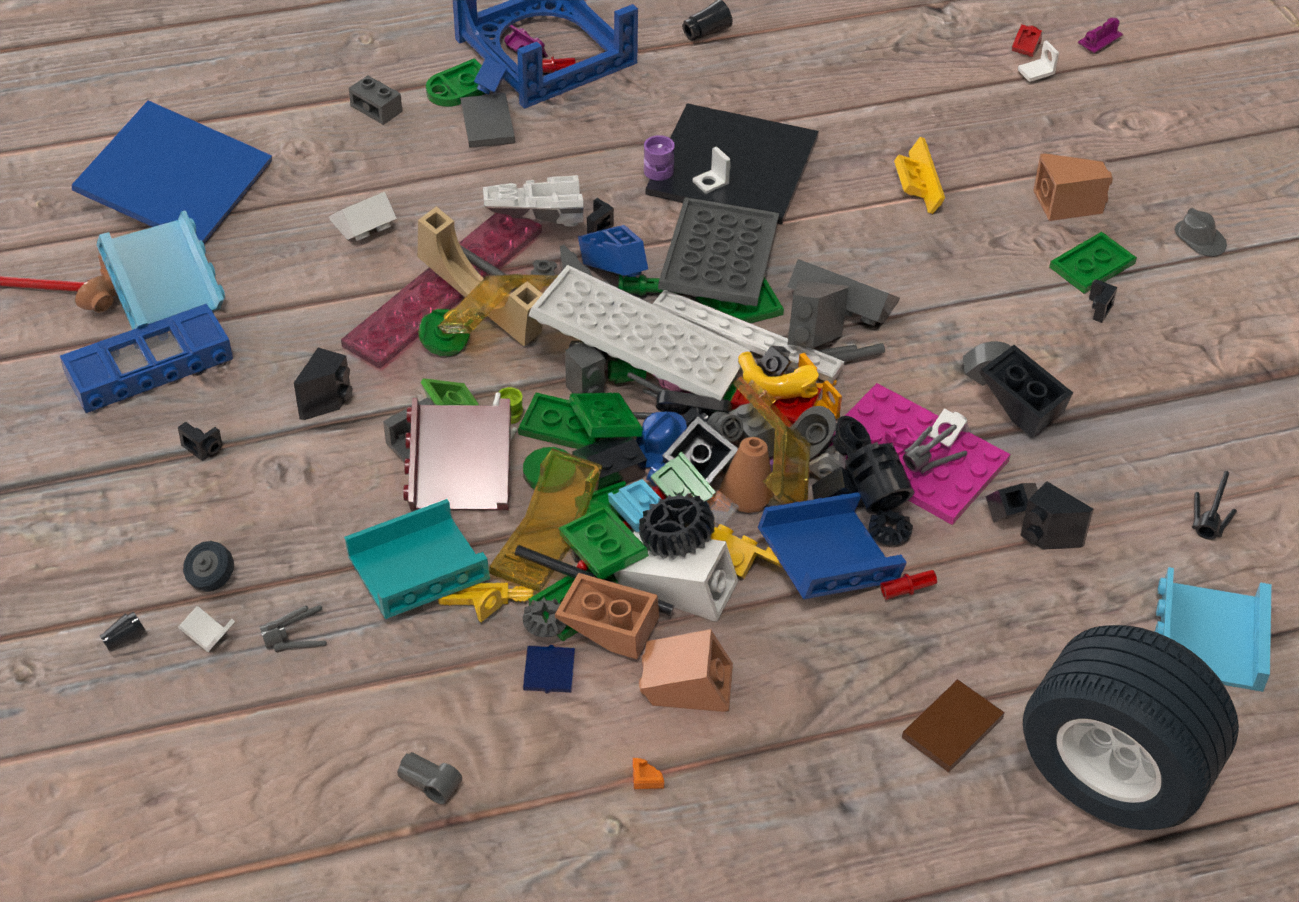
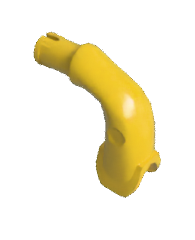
(787, 386)

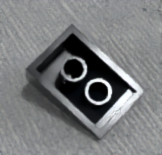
(1026, 390)

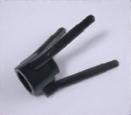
(1209, 523)

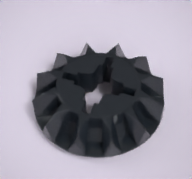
(888, 535)

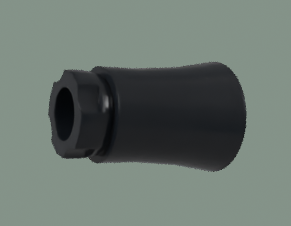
(707, 21)

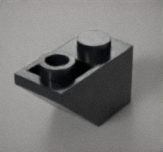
(1010, 501)

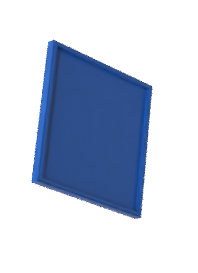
(172, 166)

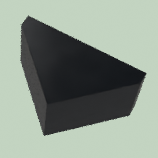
(835, 484)

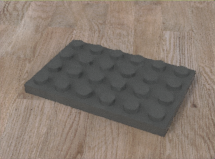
(719, 251)

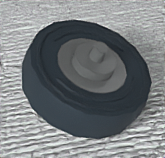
(208, 566)

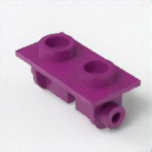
(1102, 35)
(520, 38)

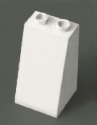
(693, 584)

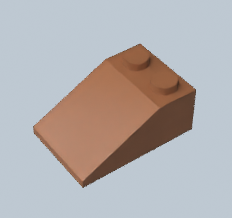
(610, 614)

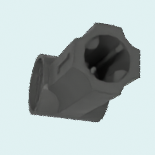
(435, 780)

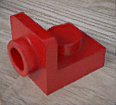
(1027, 40)

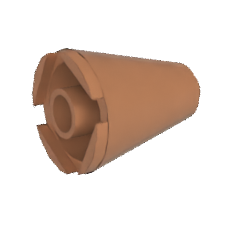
(746, 474)

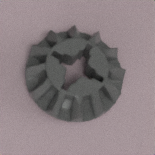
(536, 624)

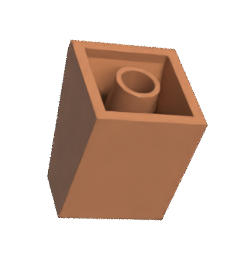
(1071, 186)
(687, 672)

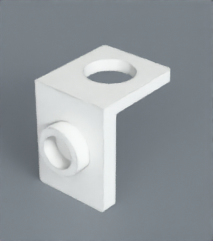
(1042, 67)
(719, 172)
(948, 417)
(203, 628)

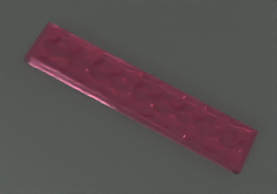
(398, 320)

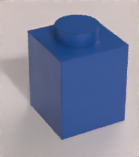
(490, 76)

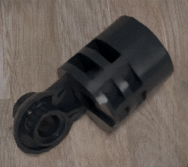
(872, 467)

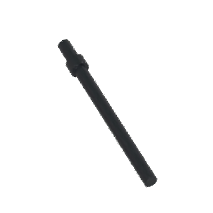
(572, 571)

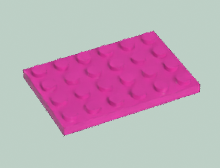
(945, 488)

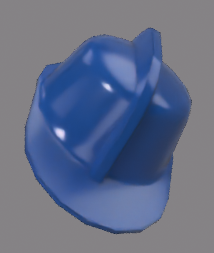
(659, 433)

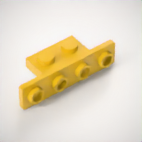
(920, 176)
(743, 550)

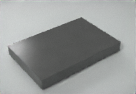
(487, 120)

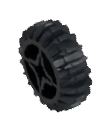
(676, 525)

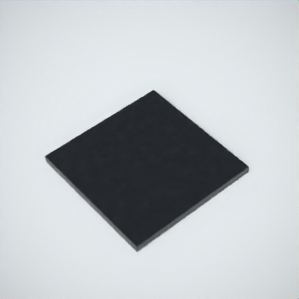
(763, 156)

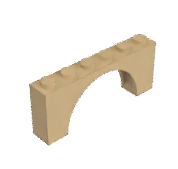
(443, 254)

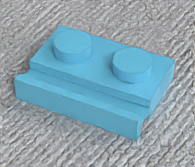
(632, 501)

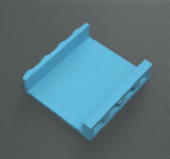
(160, 271)
(1221, 628)

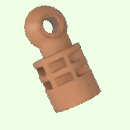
(97, 292)

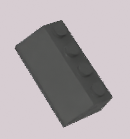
(861, 299)

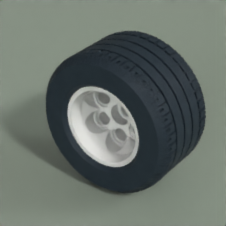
(1131, 727)

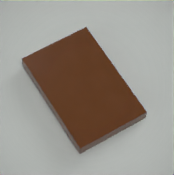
(953, 725)

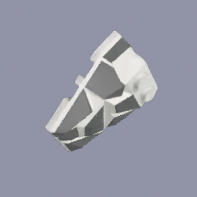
(549, 201)

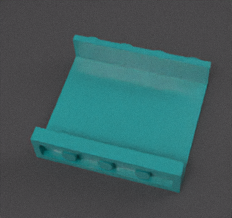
(415, 559)

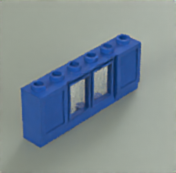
(146, 357)

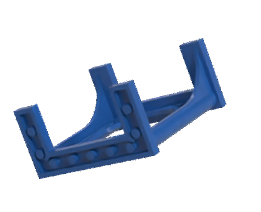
(527, 76)

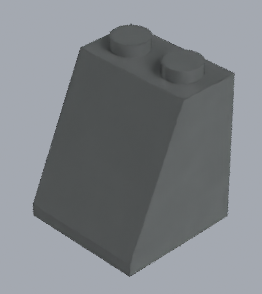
(817, 313)

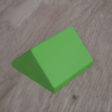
(447, 392)

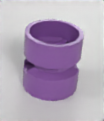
(658, 158)

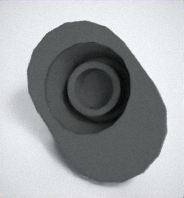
(1200, 233)
(818, 427)

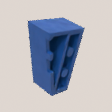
(614, 251)

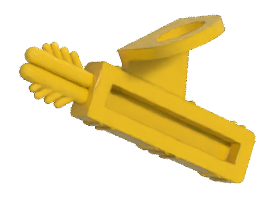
(487, 597)

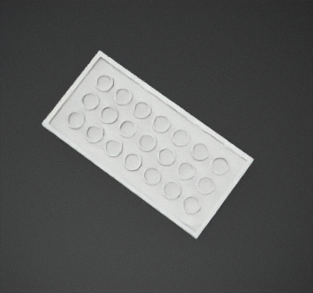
(639, 333)

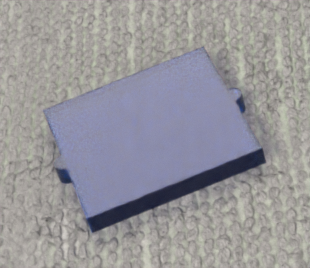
(549, 669)

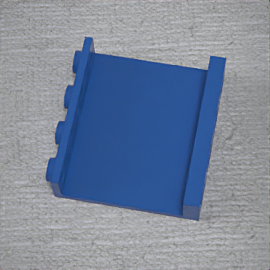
(827, 546)

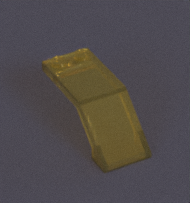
(485, 298)
(791, 449)
(558, 499)

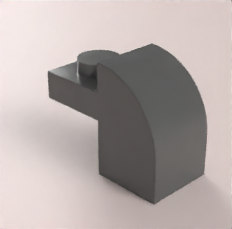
(980, 357)

